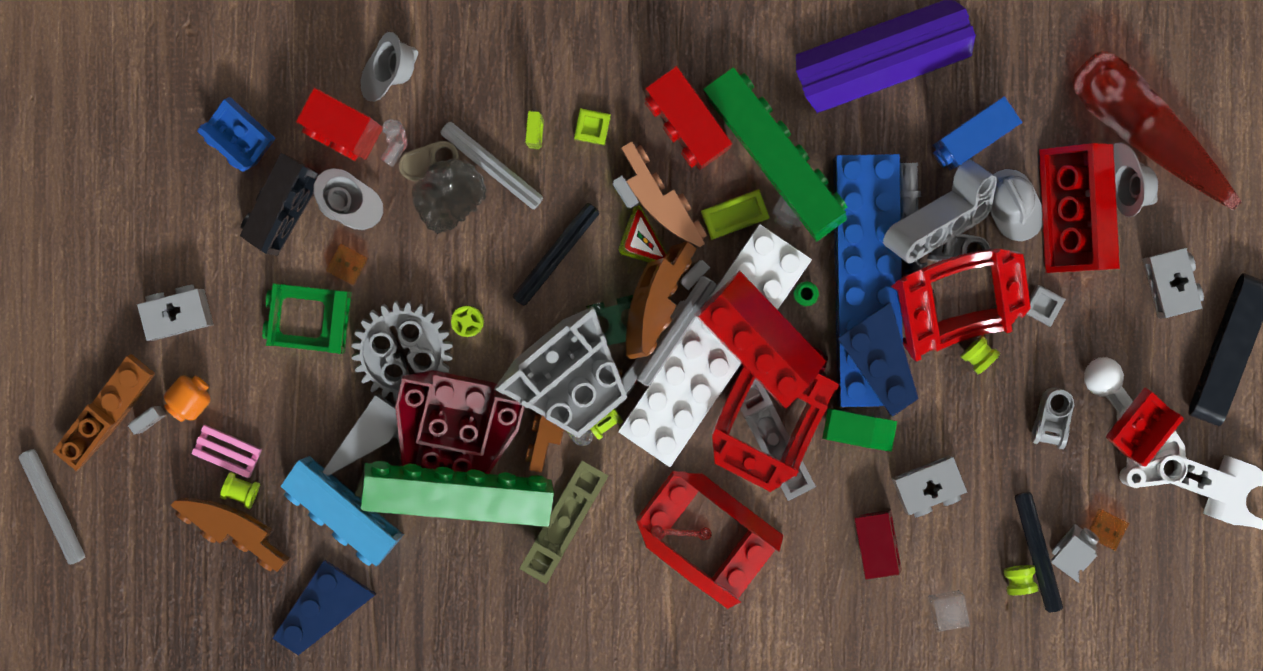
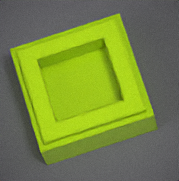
(592, 126)

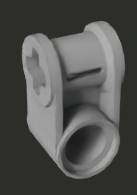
(956, 247)
(1053, 420)

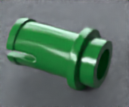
(813, 296)

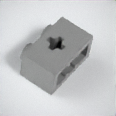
(1165, 268)
(158, 322)
(940, 472)

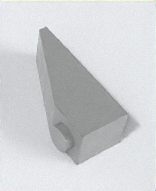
(372, 430)

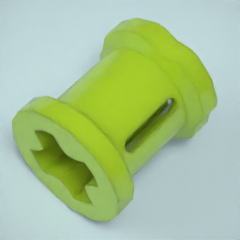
(606, 423)
(239, 490)

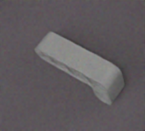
(946, 216)

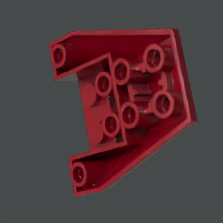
(454, 421)

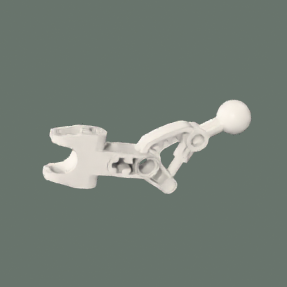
(1224, 488)

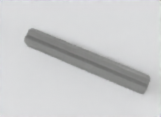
(491, 165)
(675, 331)
(51, 506)

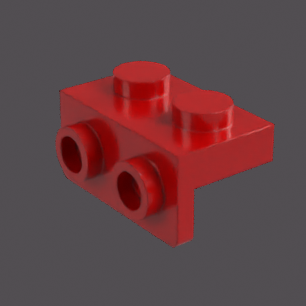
(1144, 427)

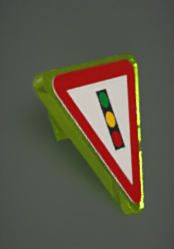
(640, 239)

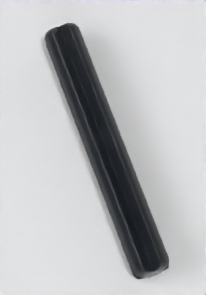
(556, 254)
(1038, 552)

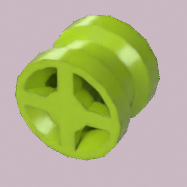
(462, 320)
(980, 354)
(1020, 580)

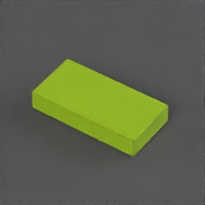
(534, 130)
(735, 214)

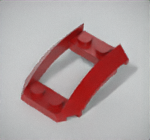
(919, 311)
(753, 463)
(742, 562)

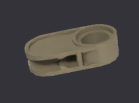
(416, 162)

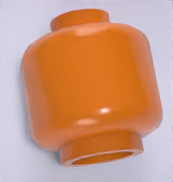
(187, 398)

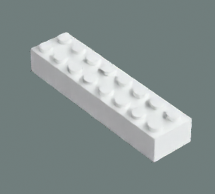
(701, 363)

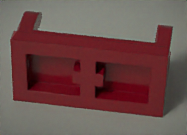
(878, 544)

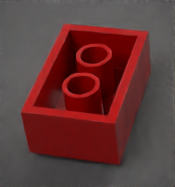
(686, 119)
(334, 121)

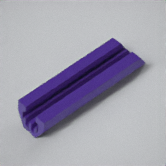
(885, 54)

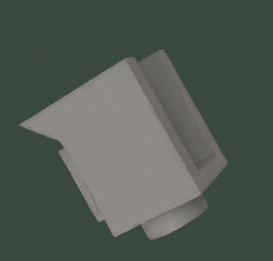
(1075, 551)

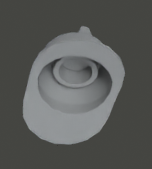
(388, 65)
(1134, 181)
(347, 199)
(1016, 206)

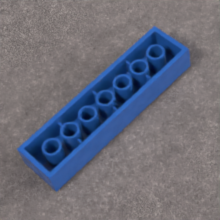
(862, 262)

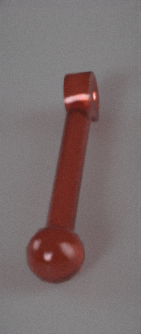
(703, 534)

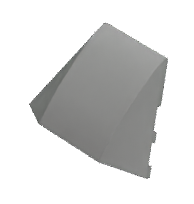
(567, 375)

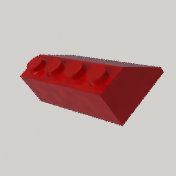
(1079, 208)
(761, 339)

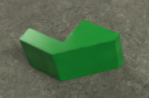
(859, 430)

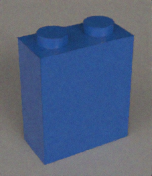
(976, 134)

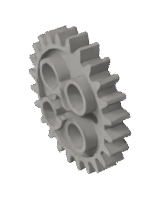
(376, 360)

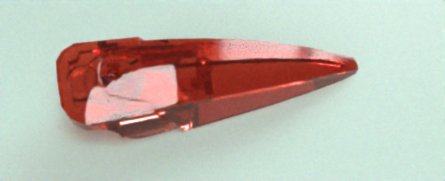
(1142, 118)

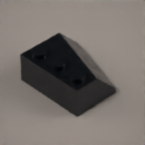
(279, 205)

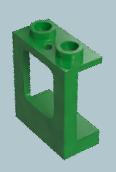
(334, 322)

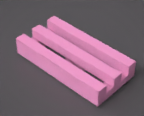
(202, 441)

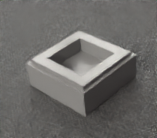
(625, 192)
(694, 274)
(1044, 305)
(147, 419)

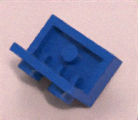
(236, 135)

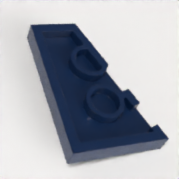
(881, 359)
(321, 607)

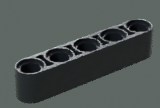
(1229, 352)

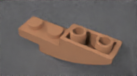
(668, 209)

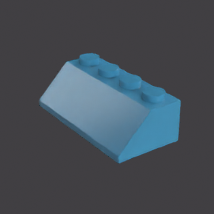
(341, 511)

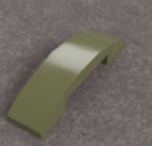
(564, 522)

